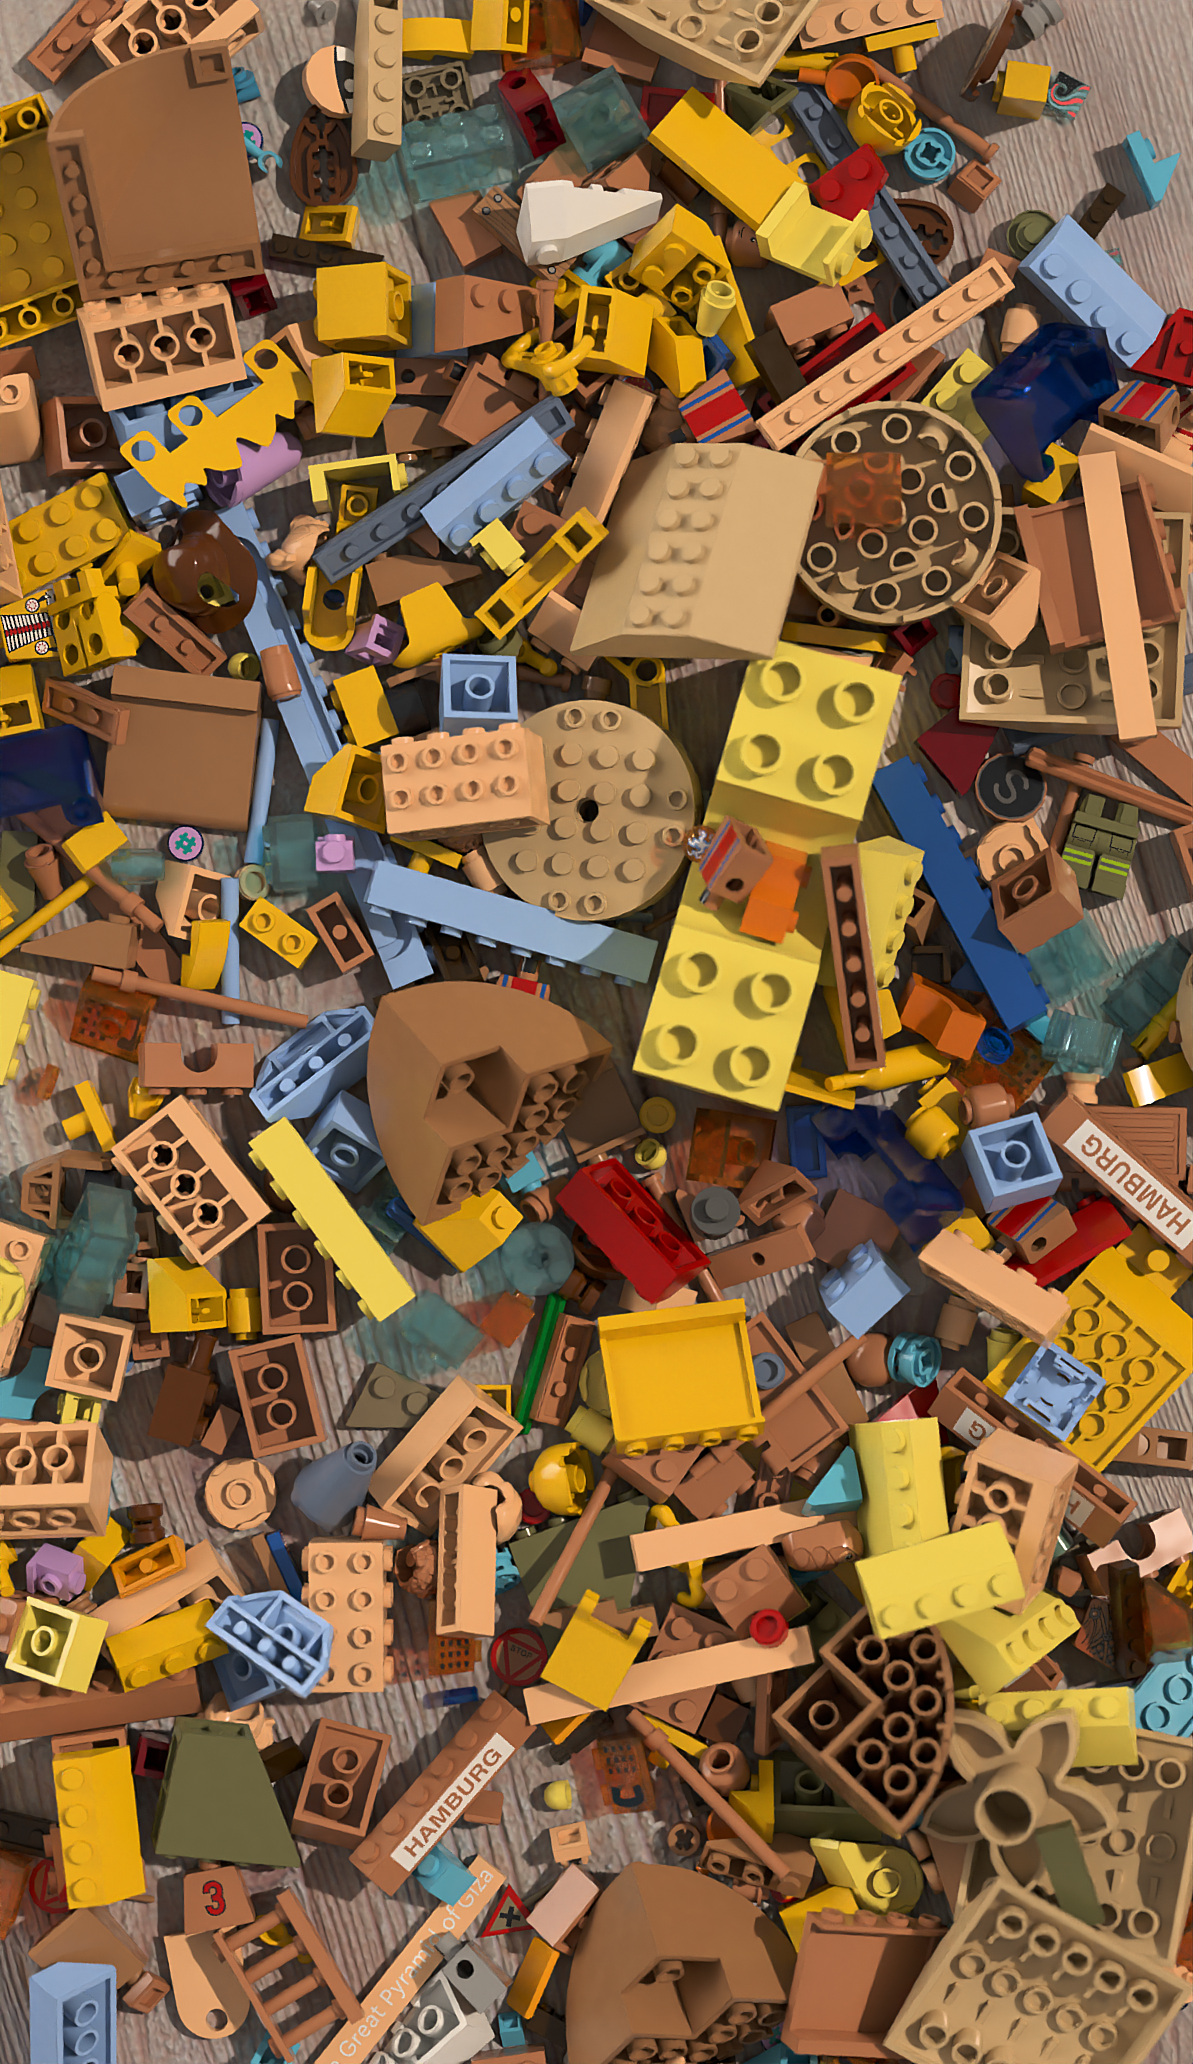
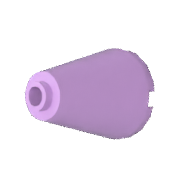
(259, 469)

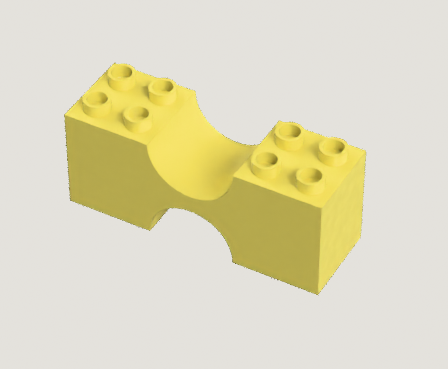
(801, 776)

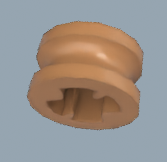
(82, 1603)
(695, 1838)

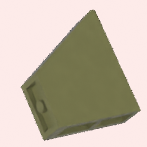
(602, 1564)
(219, 1799)

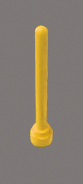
(45, 914)

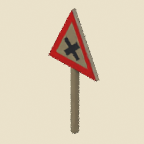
(512, 1913)

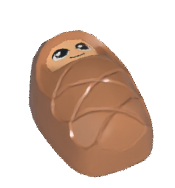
(823, 1546)

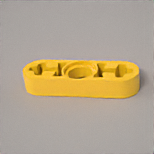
(834, 636)

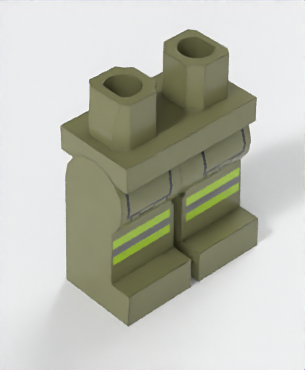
(1107, 840)

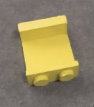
(812, 238)
(354, 469)

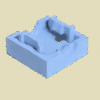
(1068, 1399)

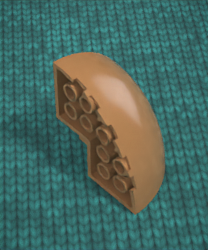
(471, 1085)
(875, 1720)
(674, 1971)

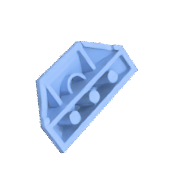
(314, 1065)
(276, 1637)

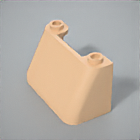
(20, 420)

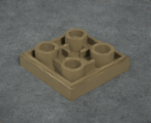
(436, 92)

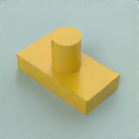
(901, 43)
(129, 563)
(426, 852)
(92, 1119)
(1153, 1260)
(678, 1738)

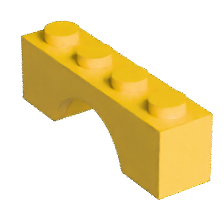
(542, 573)

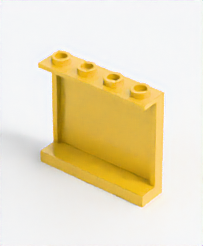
(680, 1377)

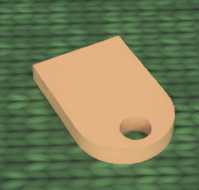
(205, 1983)

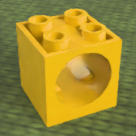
(363, 308)

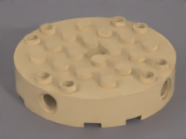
(946, 518)
(644, 804)

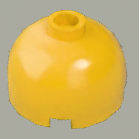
(883, 119)
(562, 1478)

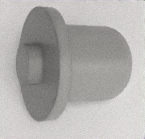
(323, 10)

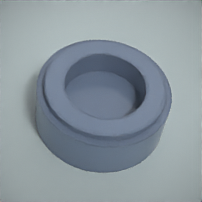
(768, 1370)

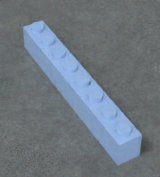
(510, 922)

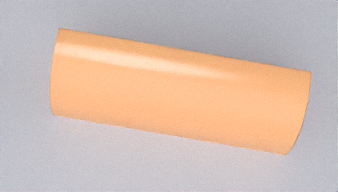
(466, 1562)

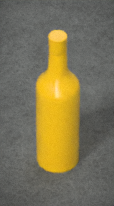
(902, 1067)

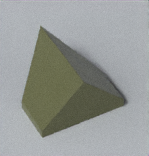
(759, 107)

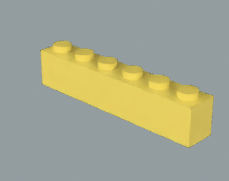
(332, 1220)

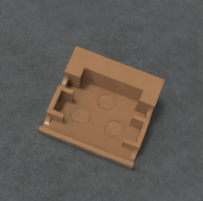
(184, 749)

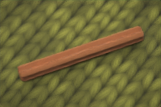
(1109, 786)

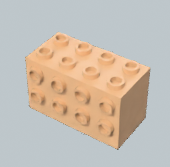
(464, 783)
(352, 1595)

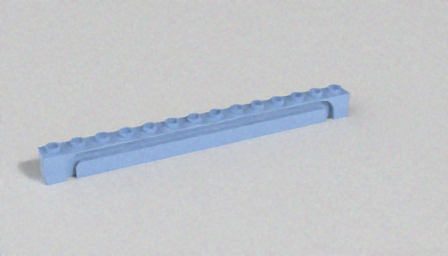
(316, 742)

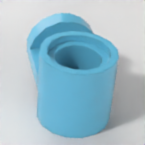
(601, 262)

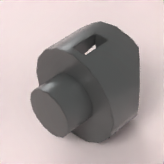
(714, 1213)

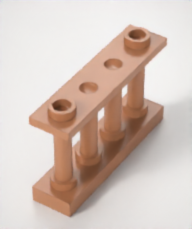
(305, 1942)

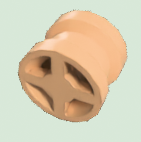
(1082, 1086)

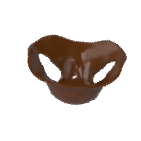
(211, 549)

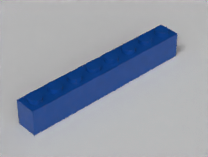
(959, 896)

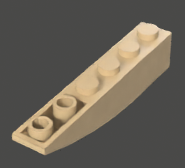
(377, 80)

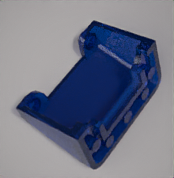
(1043, 391)
(49, 771)
(923, 1197)

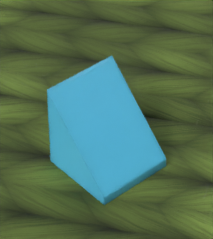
(1038, 1029)
(511, 2029)

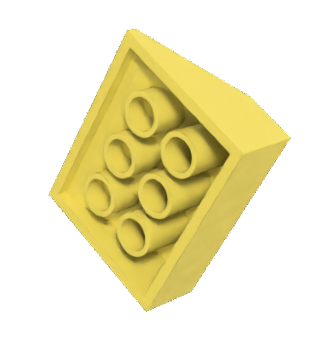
(899, 1483)
(1002, 1645)

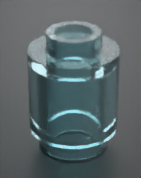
(138, 866)

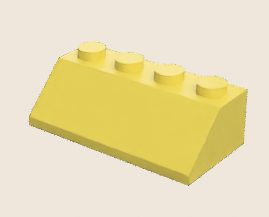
(889, 880)
(939, 1579)
(1103, 1715)

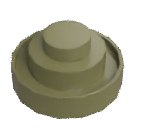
(1027, 231)
(490, 645)

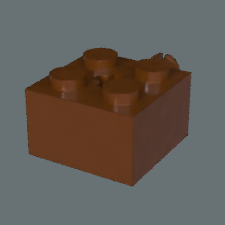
(185, 1396)

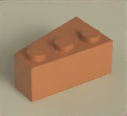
(481, 310)

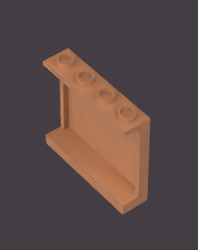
(1059, 545)
(855, 1980)

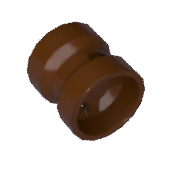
(574, 1286)
(146, 1531)

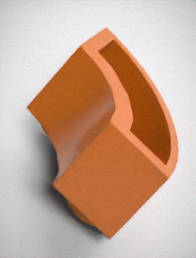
(772, 900)
(940, 1017)

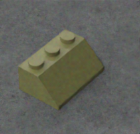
(811, 1808)

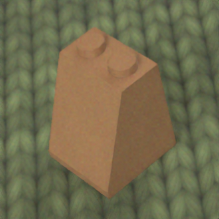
(92, 1938)

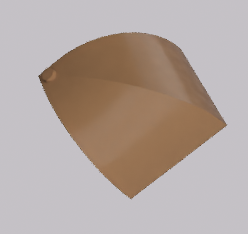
(156, 175)

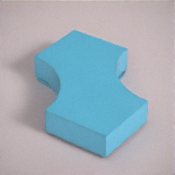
(23, 1390)

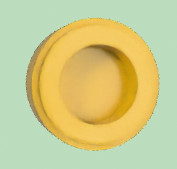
(657, 1115)

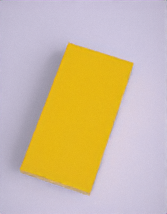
(723, 158)
(67, 533)

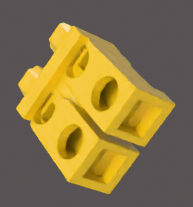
(88, 624)

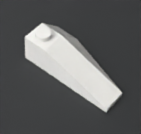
(570, 220)
(437, 2028)

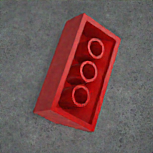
(838, 351)
(1097, 1229)
(632, 1230)

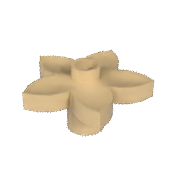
(1014, 1789)

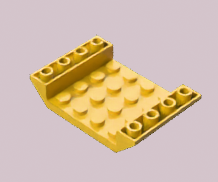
(35, 254)
(1126, 1336)

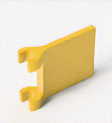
(811, 1085)
(593, 1655)

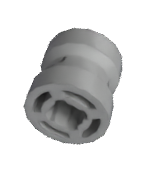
(1038, 15)

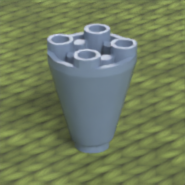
(335, 1485)

